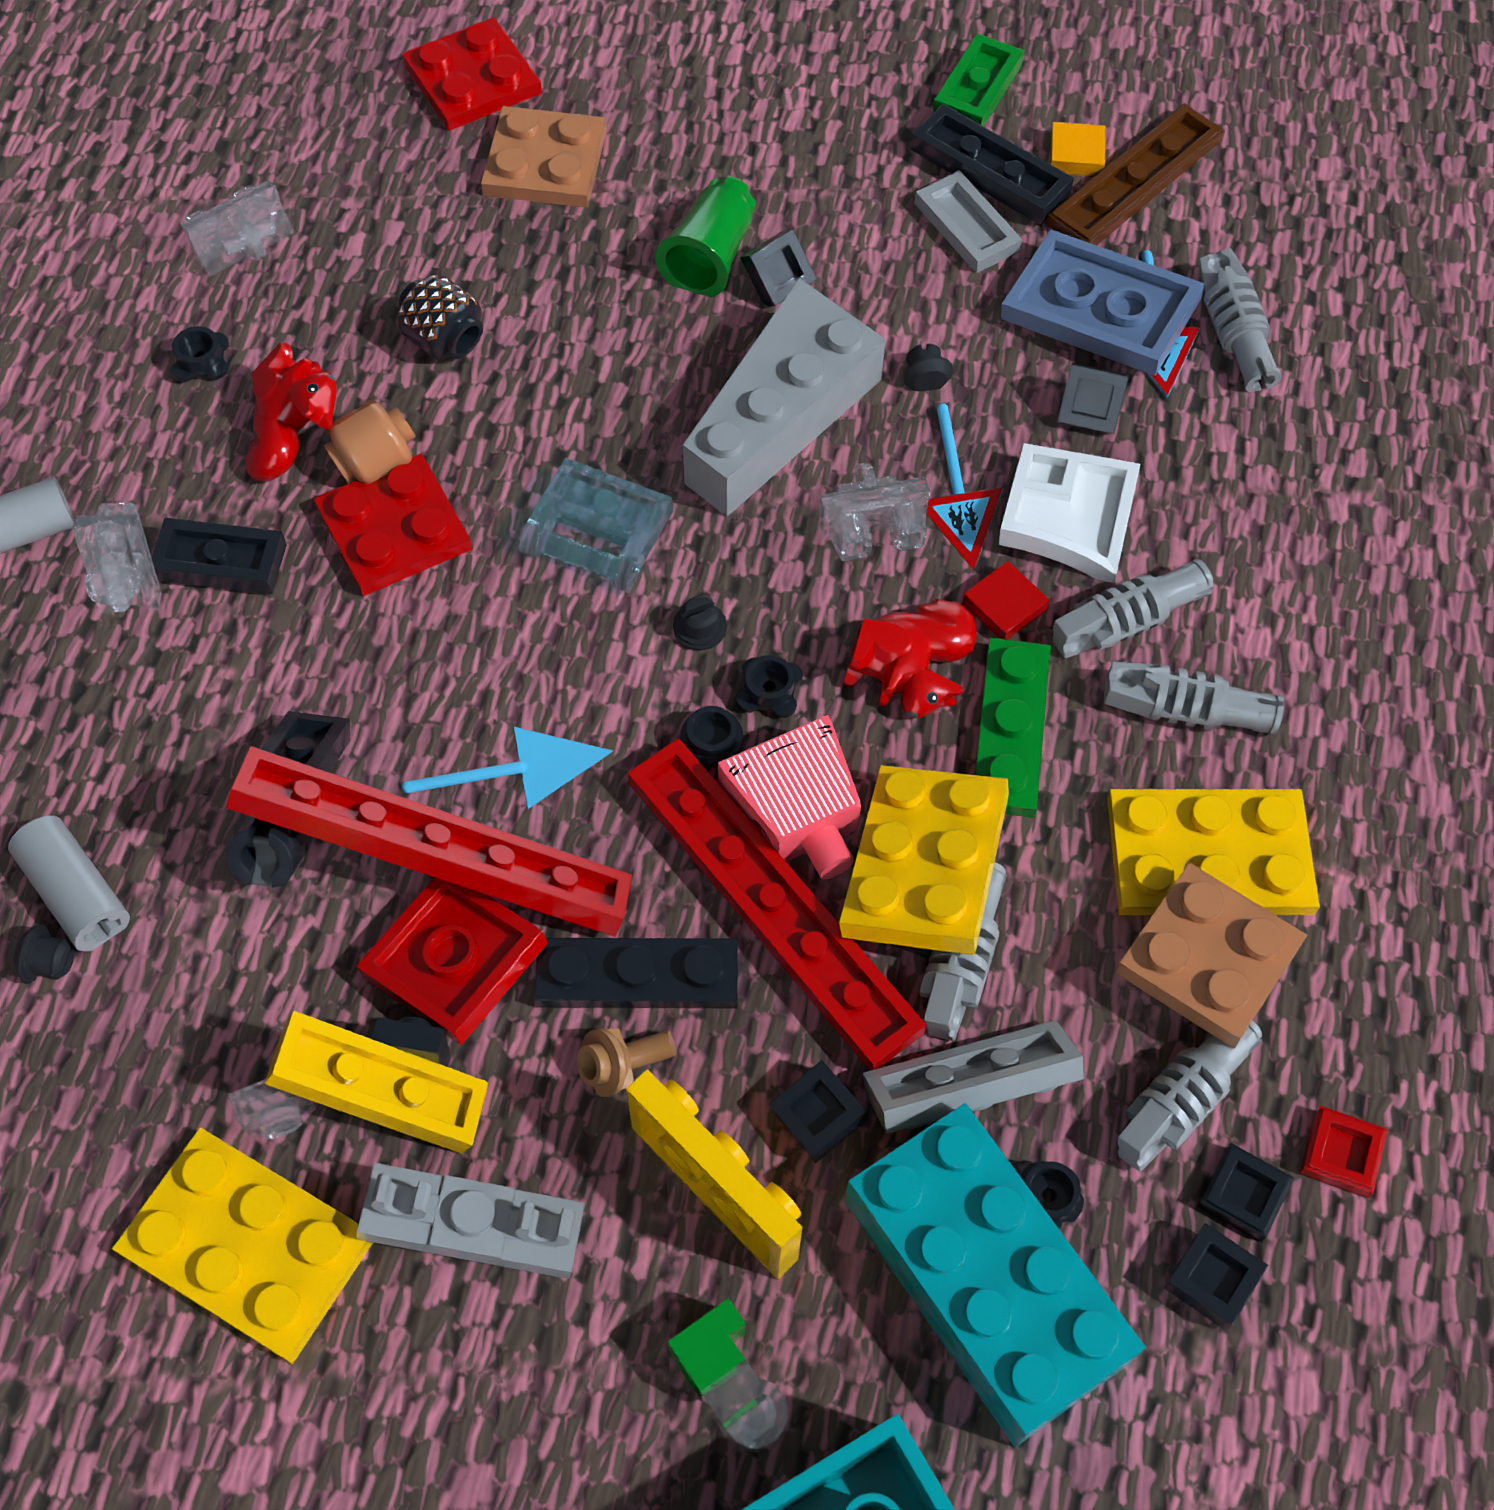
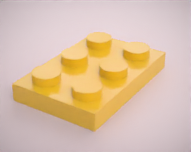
(1239, 836)
(925, 860)
(716, 1172)
(244, 1244)

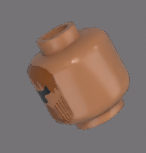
(369, 442)

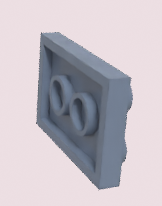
(1102, 302)

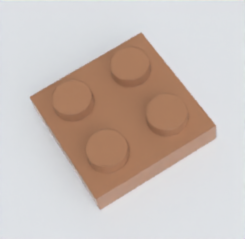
(544, 156)
(1211, 954)

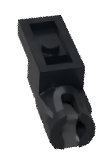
(267, 852)

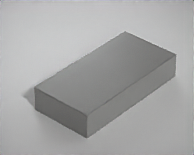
(968, 221)

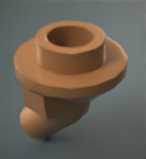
(615, 1059)

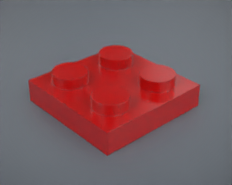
(471, 73)
(393, 525)
(452, 956)

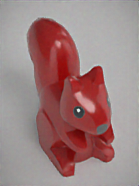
(286, 400)
(900, 650)

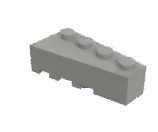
(781, 396)

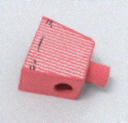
(798, 794)

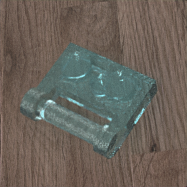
(603, 508)

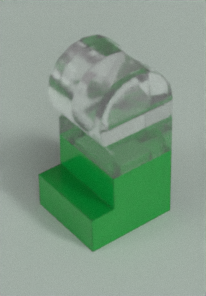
(742, 1405)

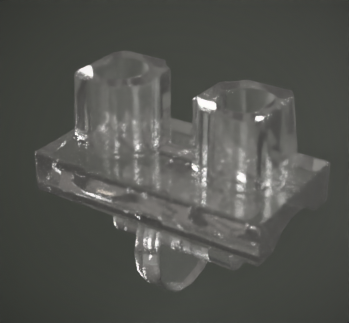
(238, 228)
(873, 506)
(117, 559)

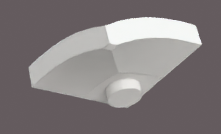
(1070, 508)

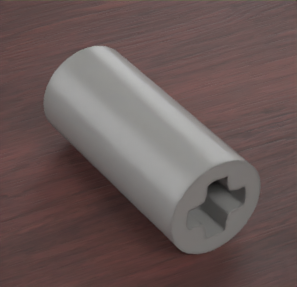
(33, 514)
(68, 882)

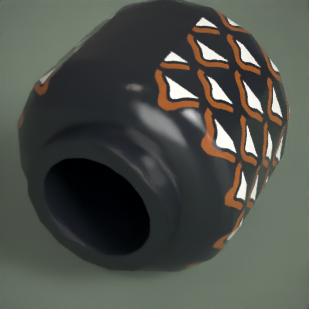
(440, 318)

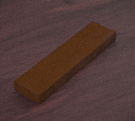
(1136, 176)

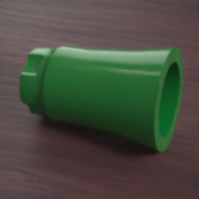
(706, 240)

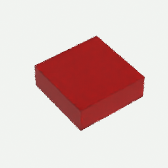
(1005, 601)
(1343, 1151)

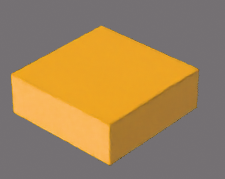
(1078, 148)

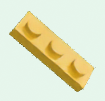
(377, 1082)

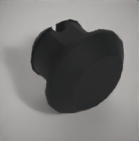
(927, 368)
(699, 624)
(42, 955)

